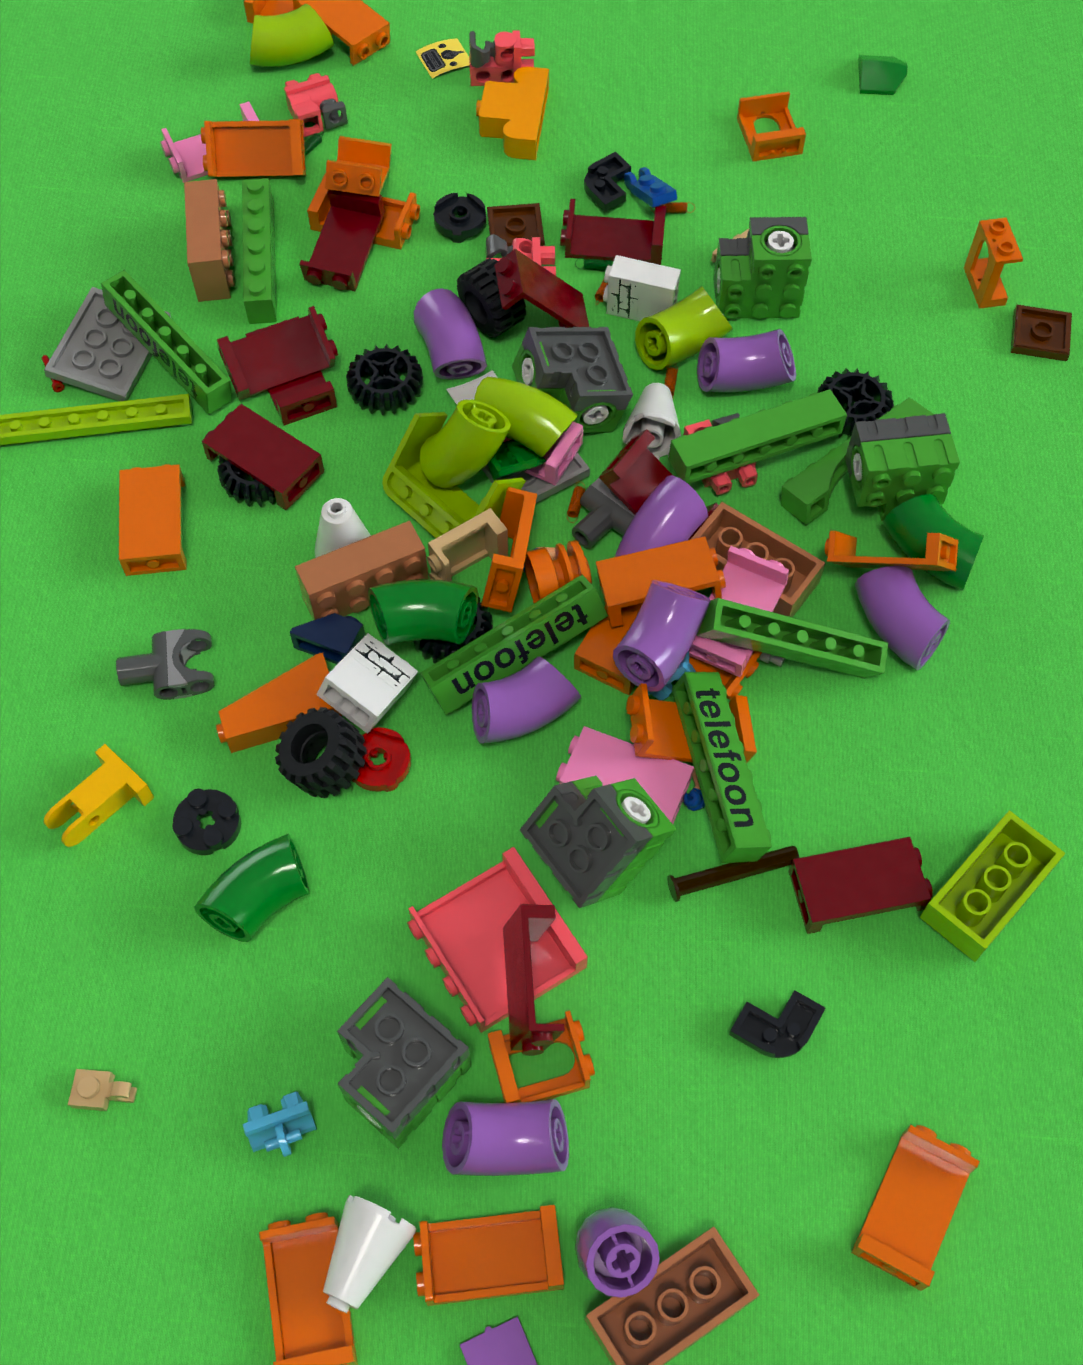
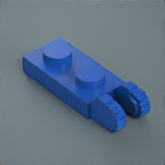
(649, 188)

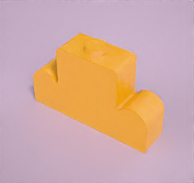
(515, 111)

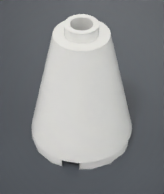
(656, 414)
(338, 527)
(363, 1252)

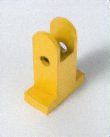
(97, 797)

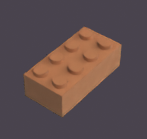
(208, 240)
(731, 528)
(341, 578)
(680, 1305)

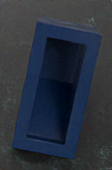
(330, 634)

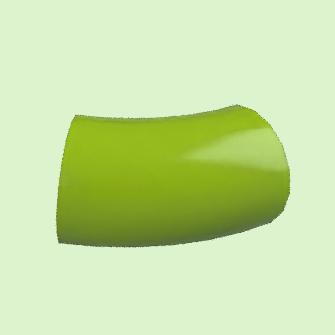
(288, 38)
(679, 330)
(533, 415)
(463, 444)

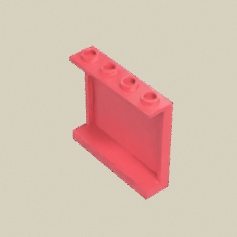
(468, 940)

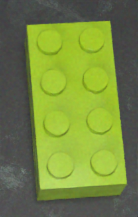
(991, 885)

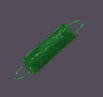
(312, 142)
(595, 264)

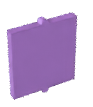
(499, 1346)

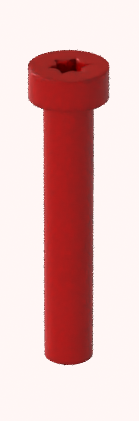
(56, 385)

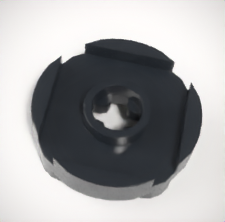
(459, 228)
(214, 837)

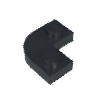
(602, 179)
(778, 1036)

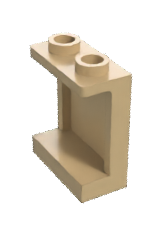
(467, 545)

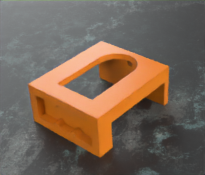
(774, 144)
(985, 272)
(574, 1081)

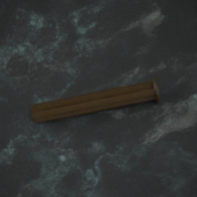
(730, 872)

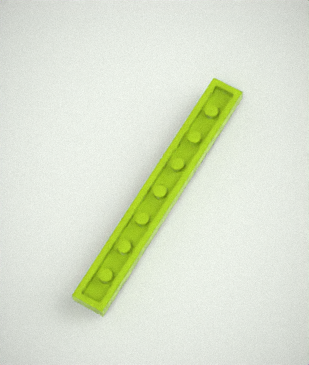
(95, 419)

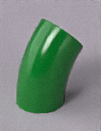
(923, 515)
(423, 610)
(254, 889)

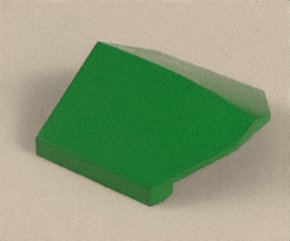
(880, 74)
(513, 459)

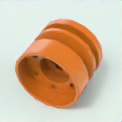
(549, 575)

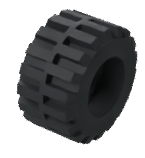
(481, 296)
(305, 740)

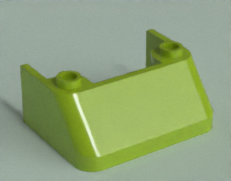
(428, 504)

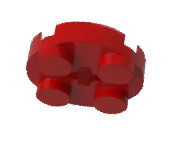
(396, 765)

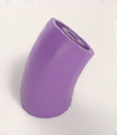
(449, 335)
(745, 362)
(664, 518)
(901, 614)
(660, 634)
(521, 702)
(505, 1138)
(616, 1252)

